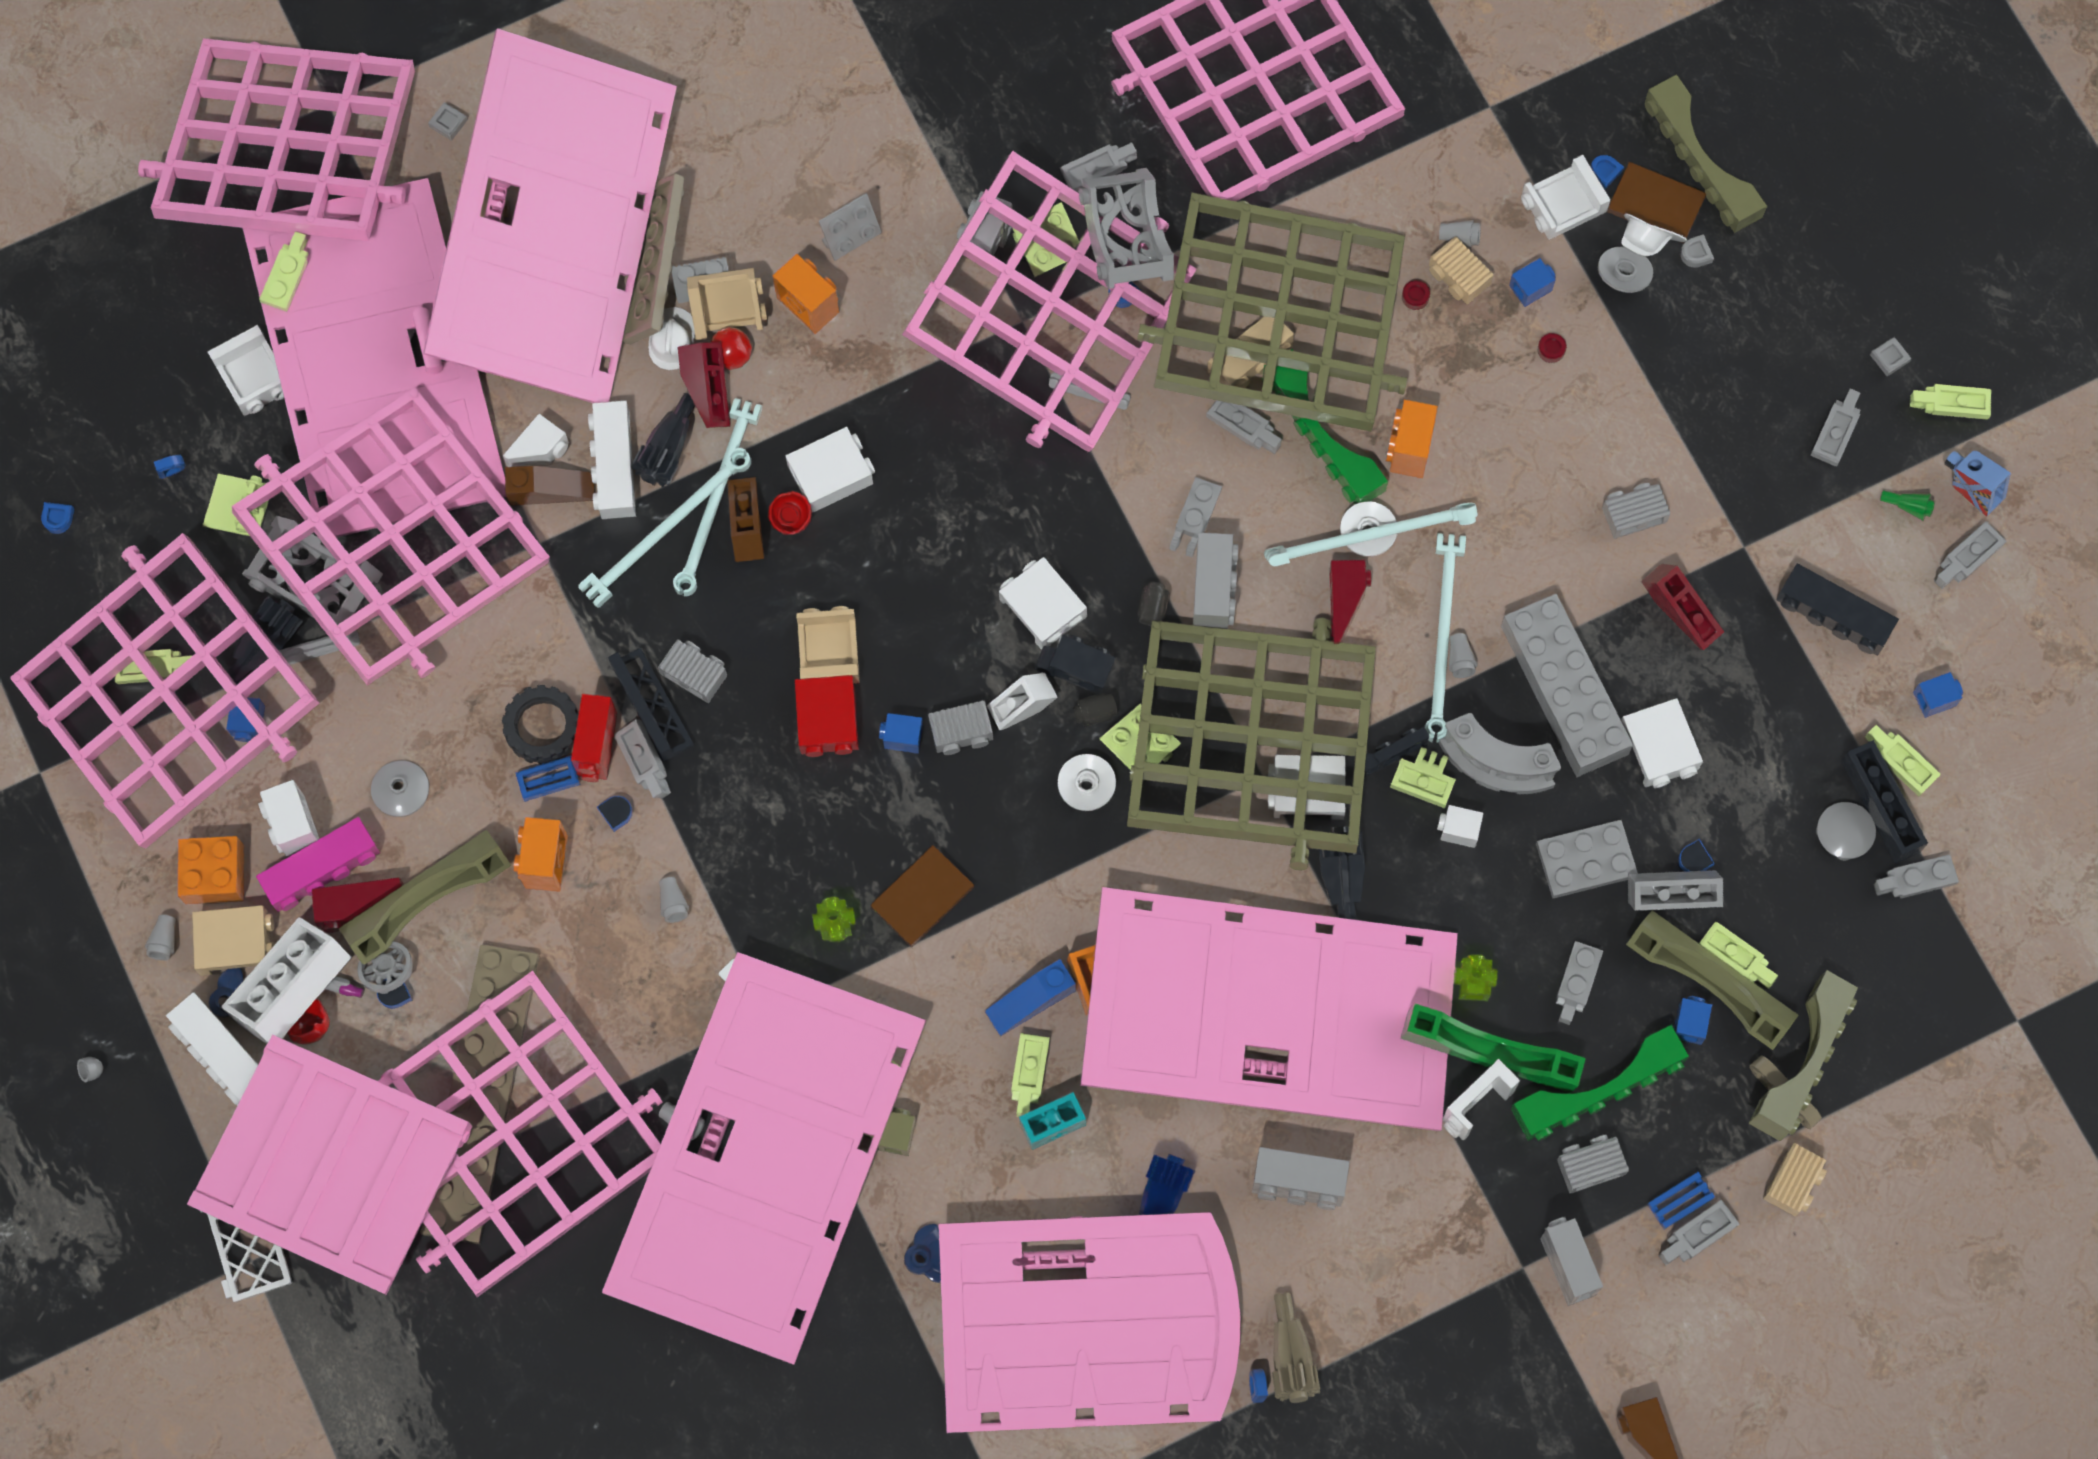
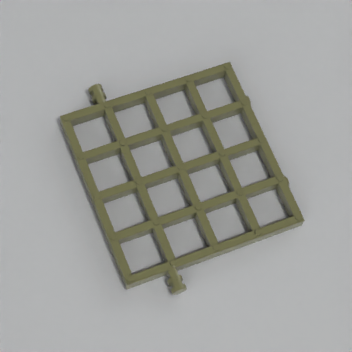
(1281, 312)
(1253, 735)

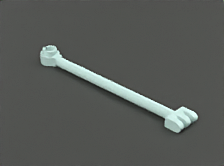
(1464, 513)
(1450, 552)
(688, 574)
(600, 585)

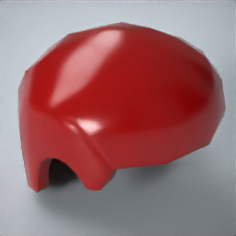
(735, 347)
(790, 513)
(311, 1025)

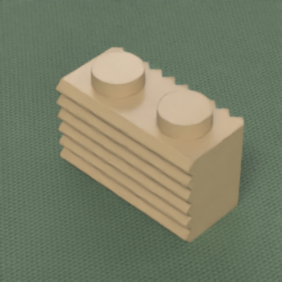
(1460, 271)
(1795, 1180)

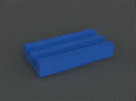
(549, 789)
(1702, 1187)

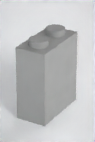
(1571, 1261)

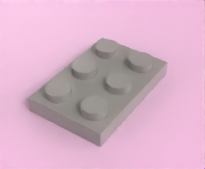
(1586, 859)

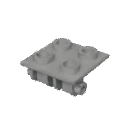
(849, 227)

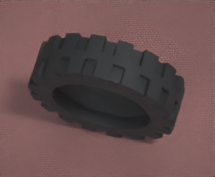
(524, 701)

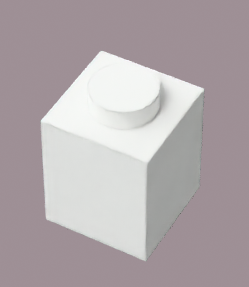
(1460, 826)

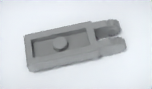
(1196, 513)

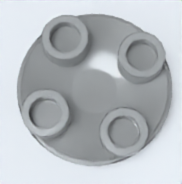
(1846, 830)

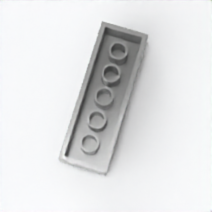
(1566, 685)

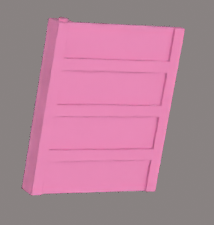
(329, 1164)

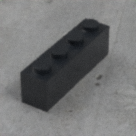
(1837, 610)
(1884, 802)

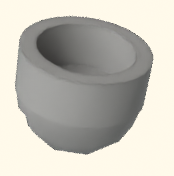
(89, 1068)

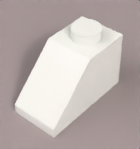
(537, 445)
(1022, 700)

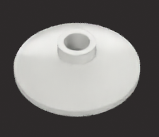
(1366, 516)
(1082, 769)

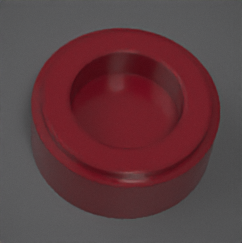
(1415, 295)
(1551, 348)

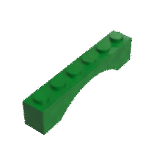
(1355, 473)
(1450, 1036)
(1547, 1110)

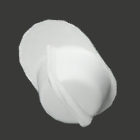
(1646, 238)
(676, 332)

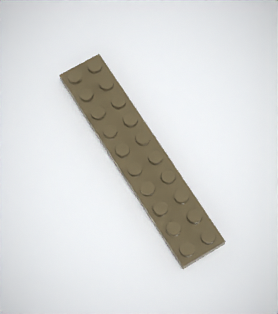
(477, 1052)

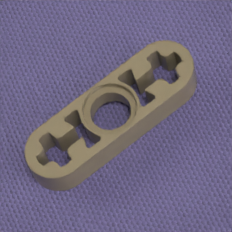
(1771, 1077)

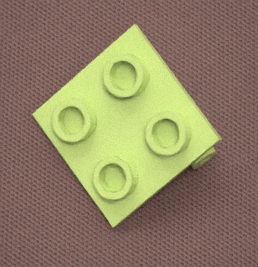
(1058, 225)
(226, 493)
(1123, 741)

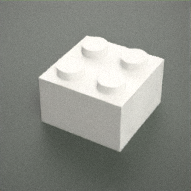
(289, 818)

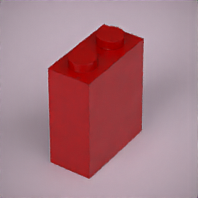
(826, 715)
(594, 737)

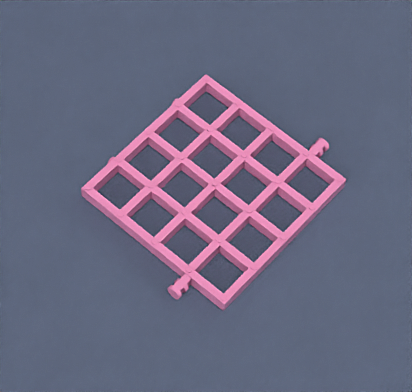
(1258, 75)
(282, 140)
(1050, 302)
(389, 535)
(164, 690)
(506, 1132)

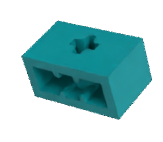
(1052, 1121)

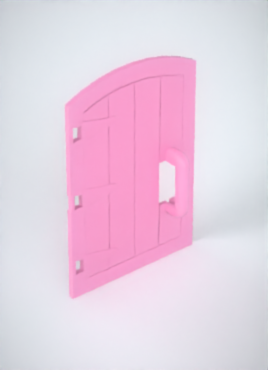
(1129, 1340)

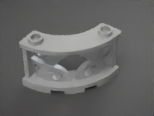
(1157, 260)
(313, 546)
(1496, 762)

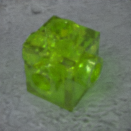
(834, 929)
(1471, 987)

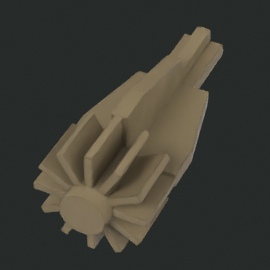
(1293, 1373)

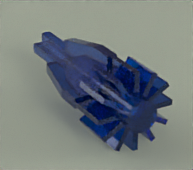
(1165, 1185)

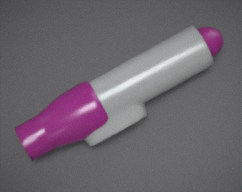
(344, 987)

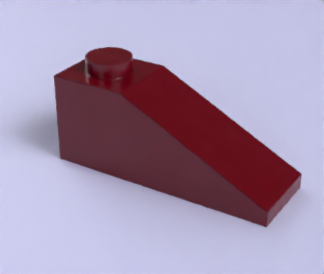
(704, 377)
(1347, 591)
(1682, 604)
(342, 903)

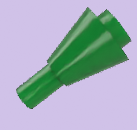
(1915, 504)

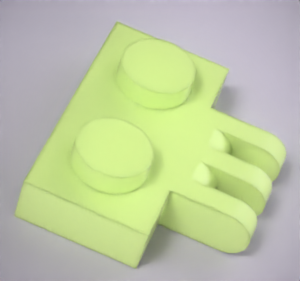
(1424, 779)

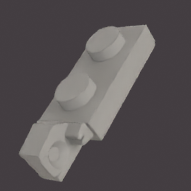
(1100, 163)
(1244, 425)
(1837, 429)
(1970, 555)
(643, 758)
(1918, 877)
(1578, 980)
(1699, 1233)

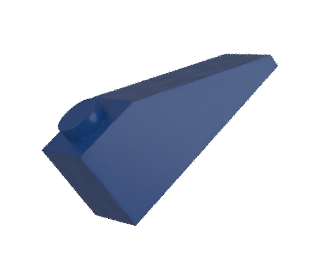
(1031, 997)

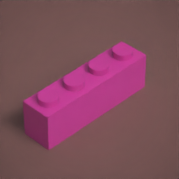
(318, 865)

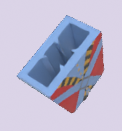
(1979, 480)

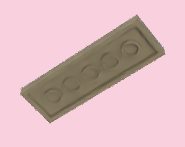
(655, 266)

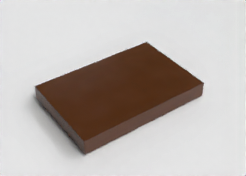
(1656, 200)
(922, 896)

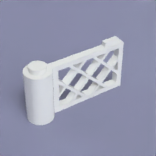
(229, 1284)

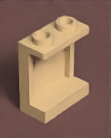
(725, 301)
(828, 643)
(231, 938)

